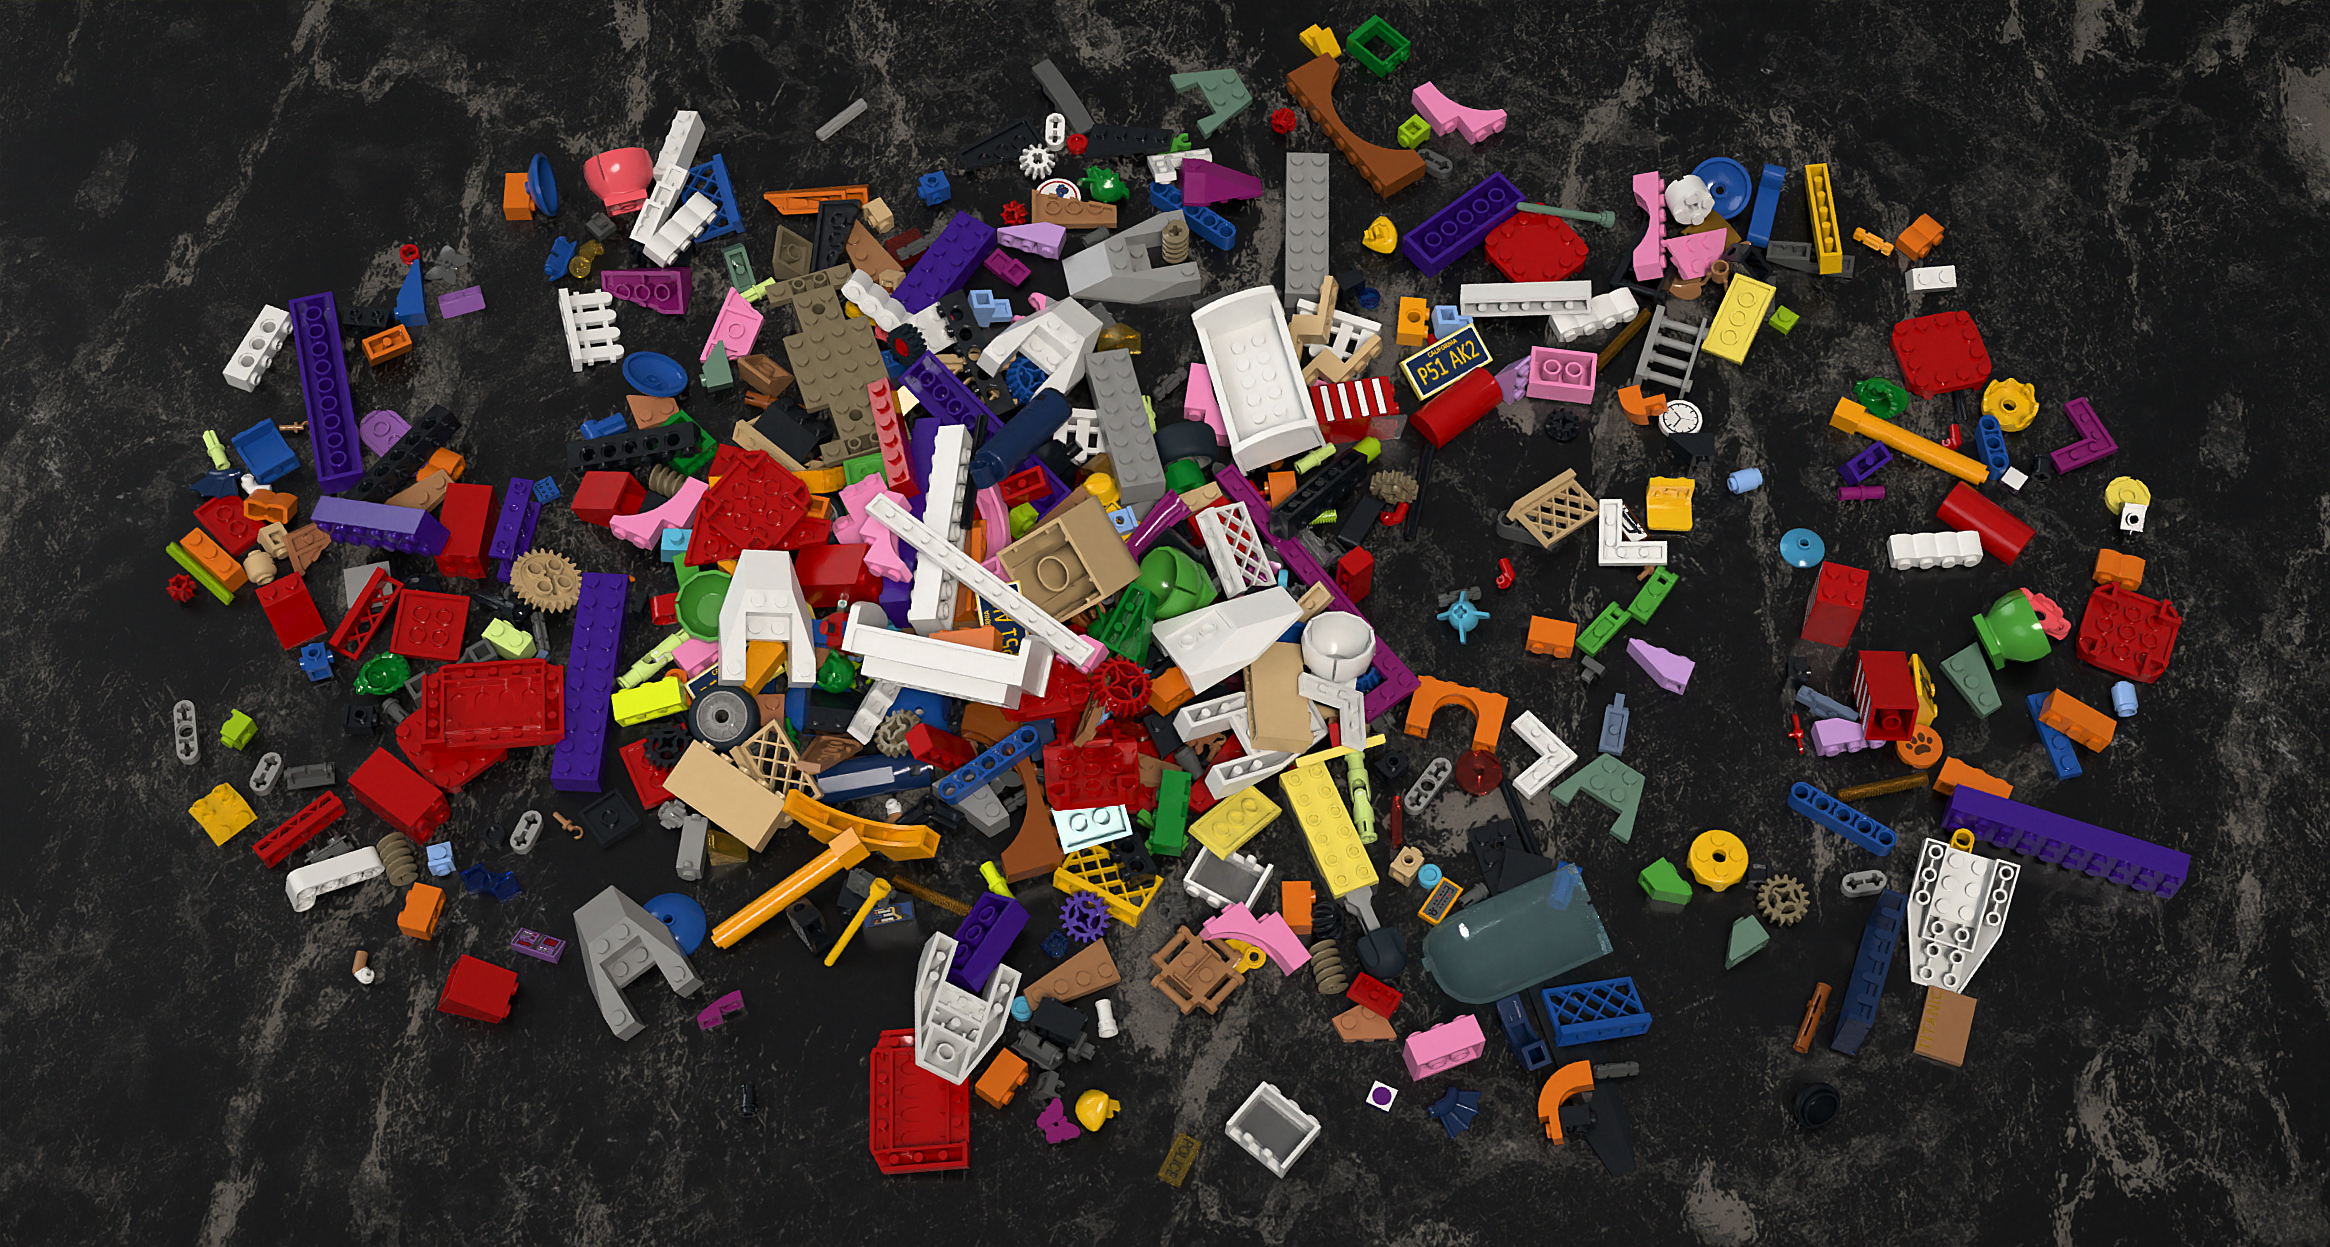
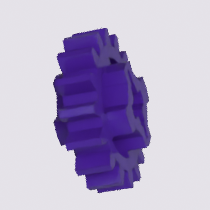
(1090, 924)

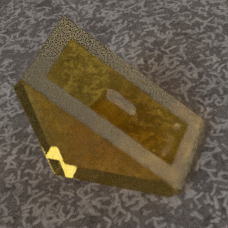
(1119, 337)
(725, 848)

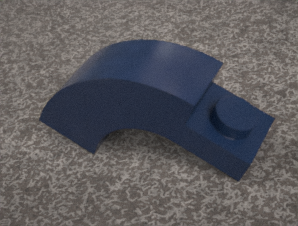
(1519, 1034)

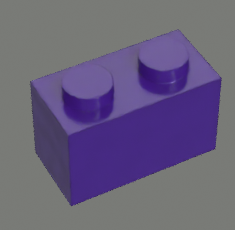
(1865, 463)

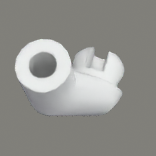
(249, 484)

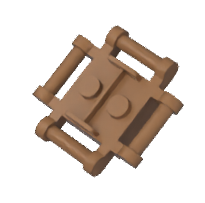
(1196, 971)

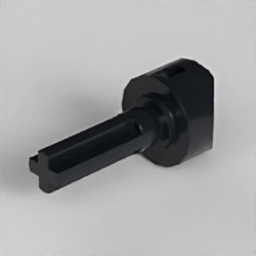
(511, 610)

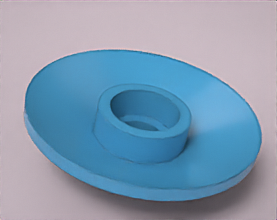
(1799, 555)

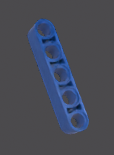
(1168, 199)
(977, 766)
(1835, 809)

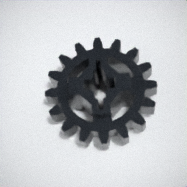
(669, 742)

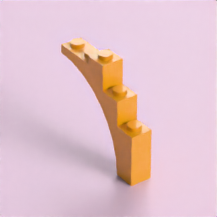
(817, 480)
(762, 657)
(894, 841)

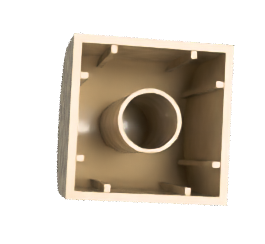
(1071, 561)

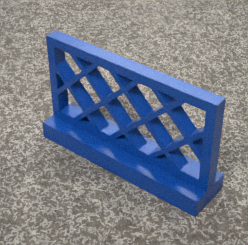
(727, 198)
(1604, 1027)

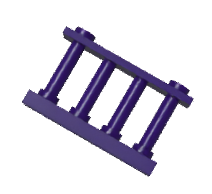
(515, 526)

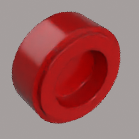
(1077, 144)

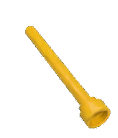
(878, 889)

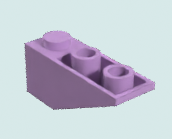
(1037, 238)
(1514, 379)
(1664, 667)
(1840, 735)

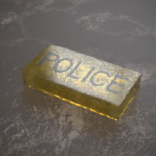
(1179, 1160)

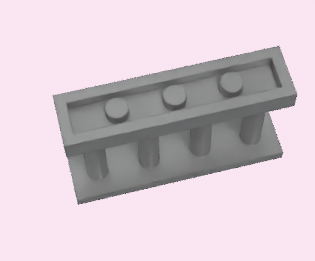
(1650, 355)

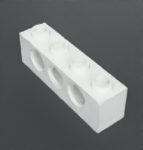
(248, 354)

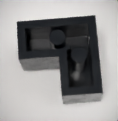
(1058, 1022)

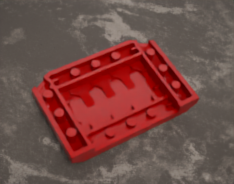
(493, 705)
(914, 1114)

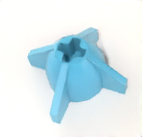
(1463, 616)

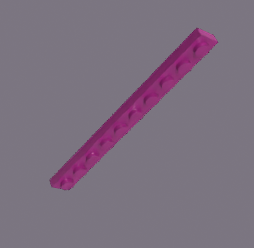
(1291, 551)

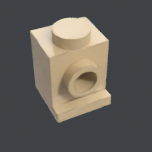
(878, 215)
(272, 540)
(1403, 871)

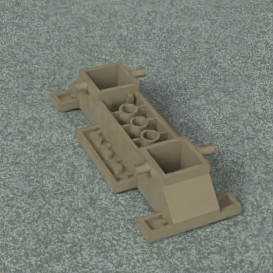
(833, 361)

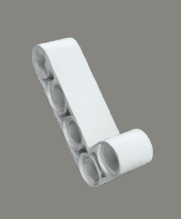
(331, 874)

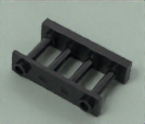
(1626, 269)

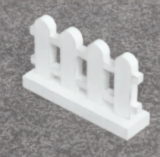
(1346, 326)
(586, 337)
(1081, 422)

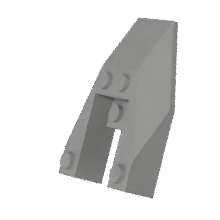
(1122, 271)
(621, 944)

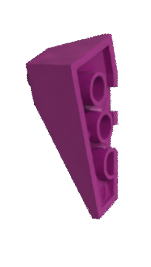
(1208, 182)
(657, 288)

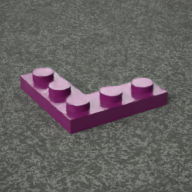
(2095, 442)
(1398, 684)

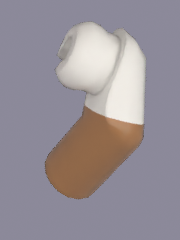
(894, 811)
(360, 969)

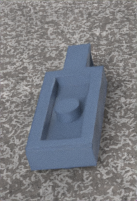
(1824, 706)
(1614, 727)

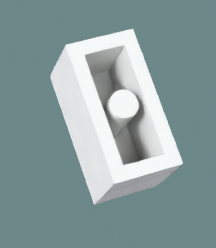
(1930, 279)

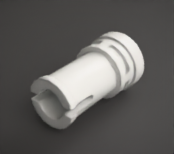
(1106, 1023)

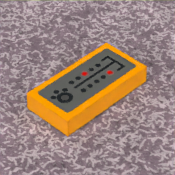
(1440, 901)

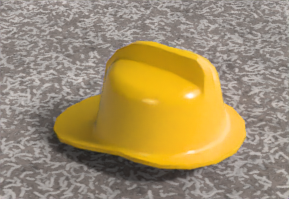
(1102, 486)

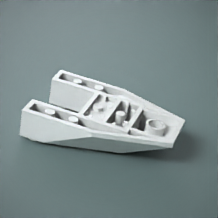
(1052, 340)
(765, 606)
(1230, 713)
(952, 1024)

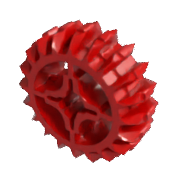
(1118, 694)

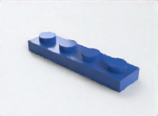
(2056, 743)

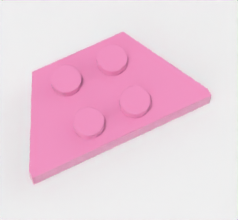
(1696, 252)
(737, 327)

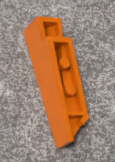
(807, 200)
(976, 549)

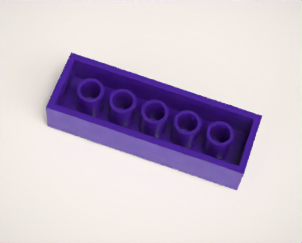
(1462, 224)
(946, 263)
(380, 526)

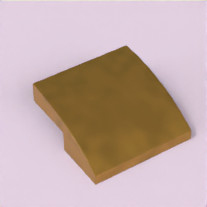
(1712, 222)

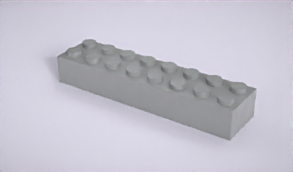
(1306, 226)
(1125, 426)

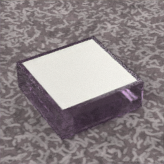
(2013, 480)

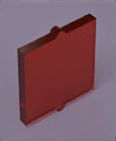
(902, 240)

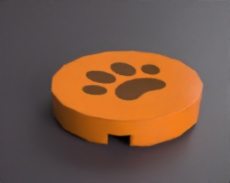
(1923, 748)

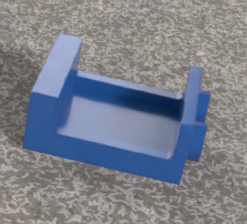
(265, 452)

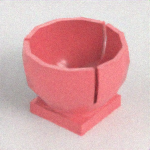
(623, 180)

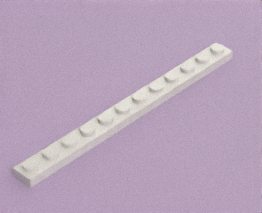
(980, 580)

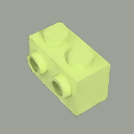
(509, 641)

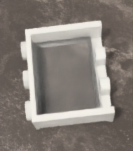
(1227, 880)
(1272, 1128)

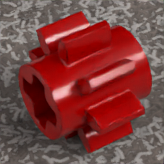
(1283, 120)
(1018, 217)
(181, 587)

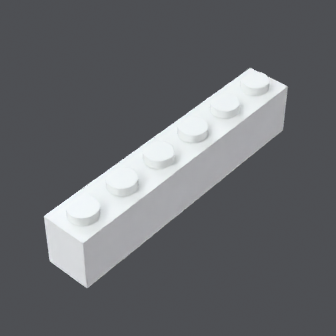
(1526, 298)

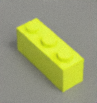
(649, 701)

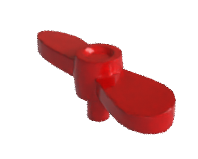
(1797, 733)

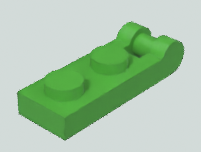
(1652, 595)
(1602, 629)

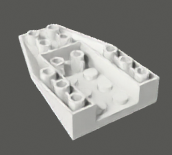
(1225, 635)
(1955, 913)

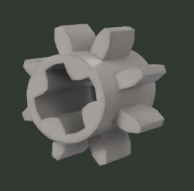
(672, 814)

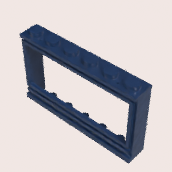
(1852, 1020)

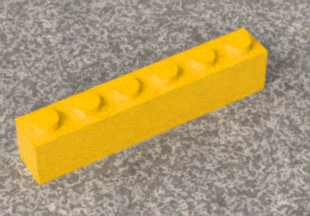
(1823, 219)

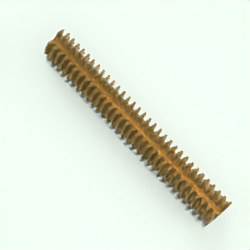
(1623, 338)
(1882, 786)
(931, 896)

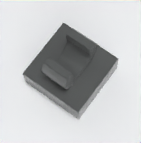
(600, 226)
(1592, 668)
(1083, 1049)
(1046, 1085)

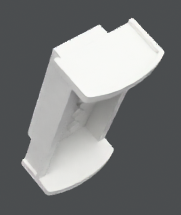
(1257, 378)
(946, 666)

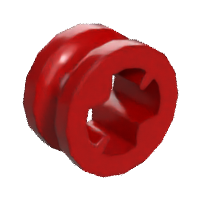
(405, 250)

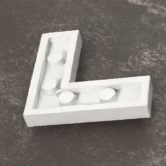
(1164, 165)
(1618, 553)
(1341, 697)
(1554, 760)

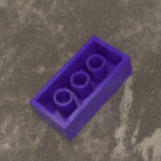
(985, 939)

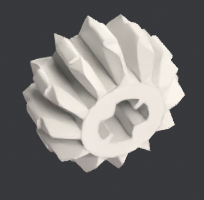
(1037, 154)

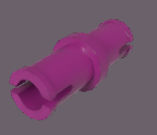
(1861, 492)

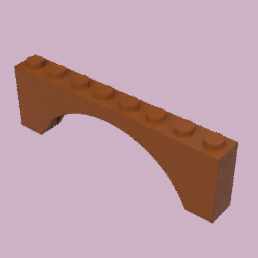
(1384, 168)
(1035, 846)

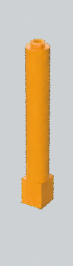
(1853, 418)
(844, 852)

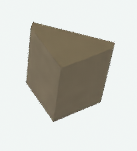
(791, 254)

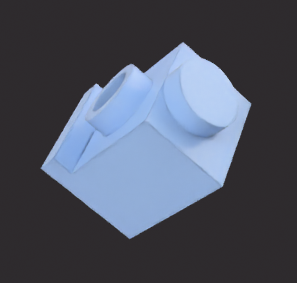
(1127, 518)

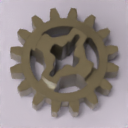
(1394, 487)
(894, 730)
(1792, 905)

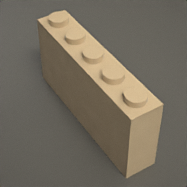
(1274, 708)
(727, 794)

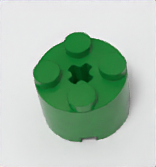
(1184, 476)

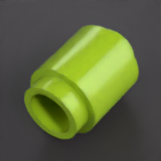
(1370, 447)

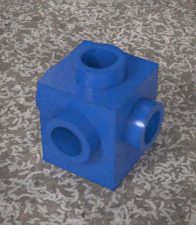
(934, 188)
(317, 661)

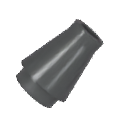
(1189, 761)

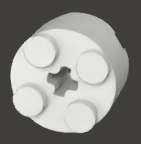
(1689, 200)

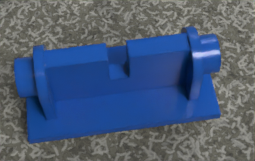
(557, 266)

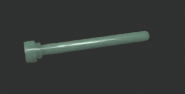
(1605, 218)

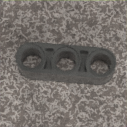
(1517, 532)

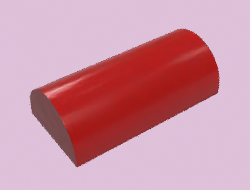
(1458, 407)
(1997, 528)

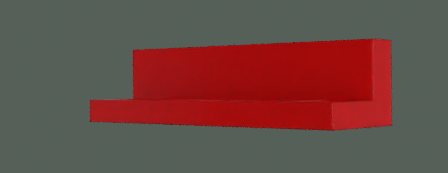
(358, 611)
(302, 831)

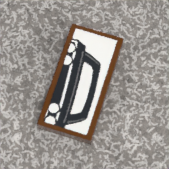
(1631, 527)

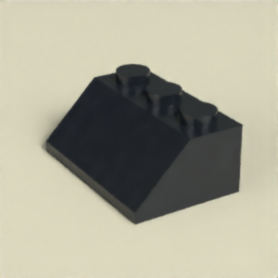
(793, 430)
(830, 712)

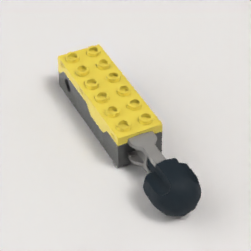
(1341, 862)

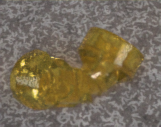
(582, 264)

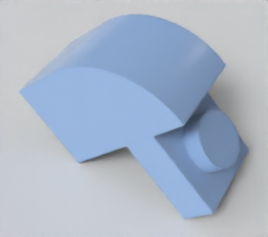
(987, 309)
(1447, 321)

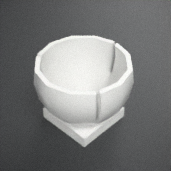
(1338, 647)

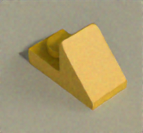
(1320, 41)

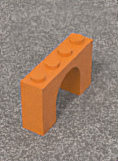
(1433, 694)

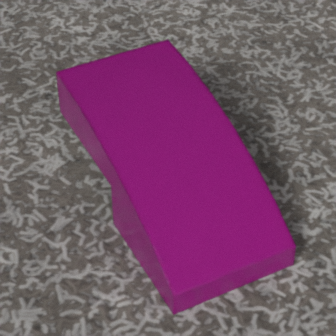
(1007, 269)
(713, 1013)

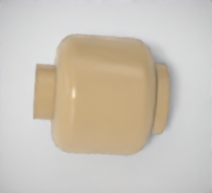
(260, 567)

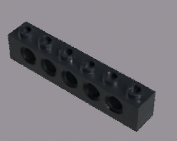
(958, 303)
(580, 452)
(405, 457)
(1318, 494)

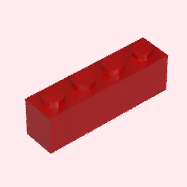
(939, 747)

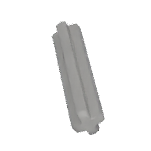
(841, 119)

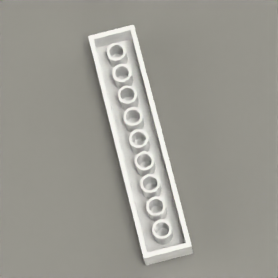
(935, 588)

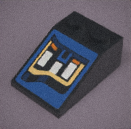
(899, 909)

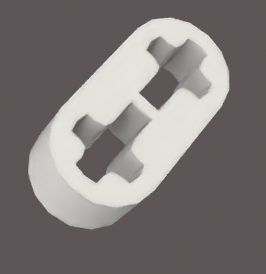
(1059, 131)

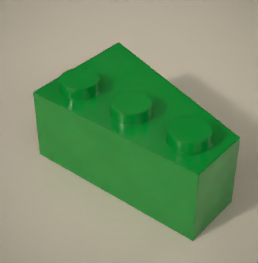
(1131, 624)
(1171, 813)

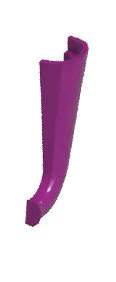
(1166, 512)

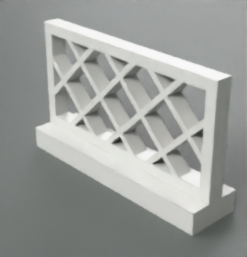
(1223, 553)

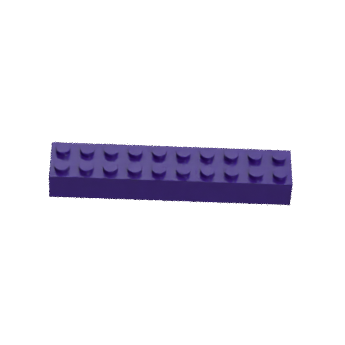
(327, 392)
(949, 398)
(897, 595)
(591, 681)
(2066, 841)

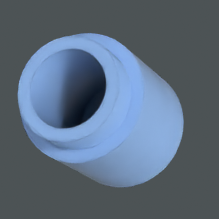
(1744, 480)
(2124, 698)

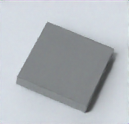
(357, 578)

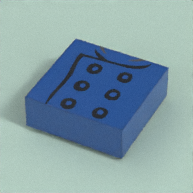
(546, 490)

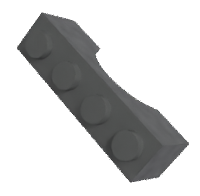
(478, 652)

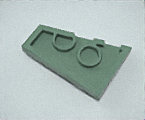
(1972, 679)

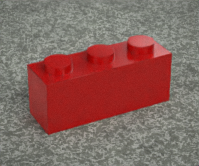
(1355, 574)

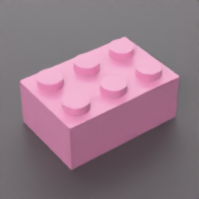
(1562, 375)
(1443, 1047)

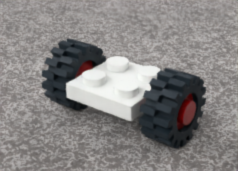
(919, 334)

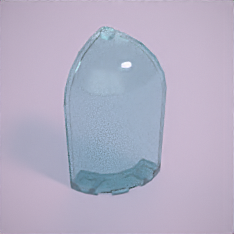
(1516, 939)

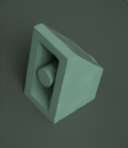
(738, 267)
(716, 370)
(1745, 940)

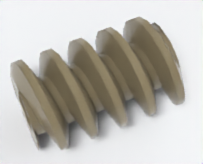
(1175, 242)
(666, 482)
(397, 859)
(1325, 967)

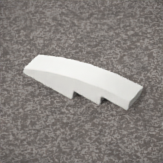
(660, 204)
(872, 710)

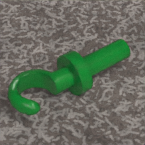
(791, 734)

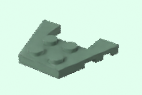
(1222, 92)
(1610, 784)

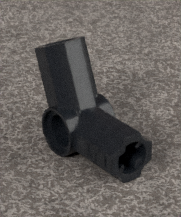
(940, 815)

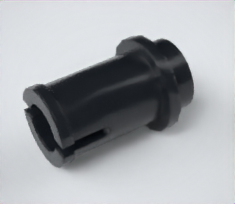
(747, 1101)

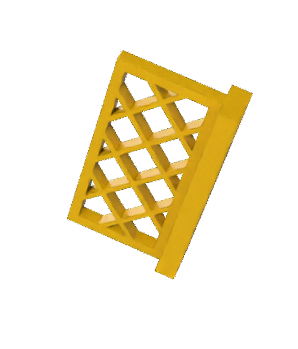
(1120, 908)

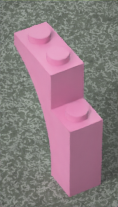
(1447, 115)
(1201, 404)
(855, 499)
(648, 527)
(883, 555)
(1267, 933)

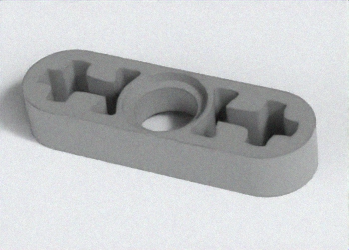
(194, 739)
(1427, 796)

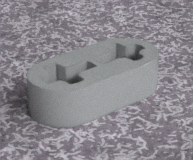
(266, 774)
(522, 830)
(1865, 888)

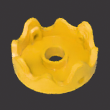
(2012, 393)
(1717, 874)

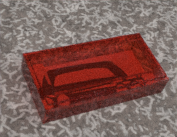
(1396, 822)

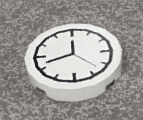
(1681, 418)

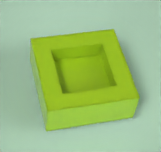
(1783, 320)

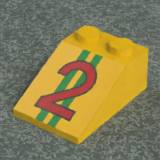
(1924, 690)

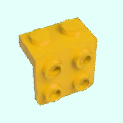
(1669, 503)
(222, 813)

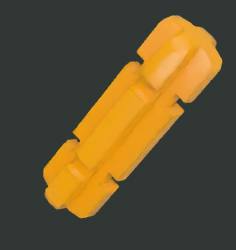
(1873, 241)

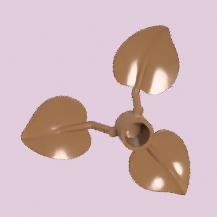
(1691, 288)

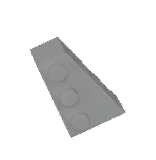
(980, 808)

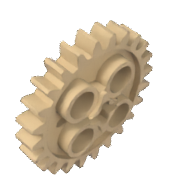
(546, 580)

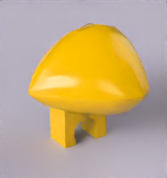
(1381, 235)
(1094, 1108)

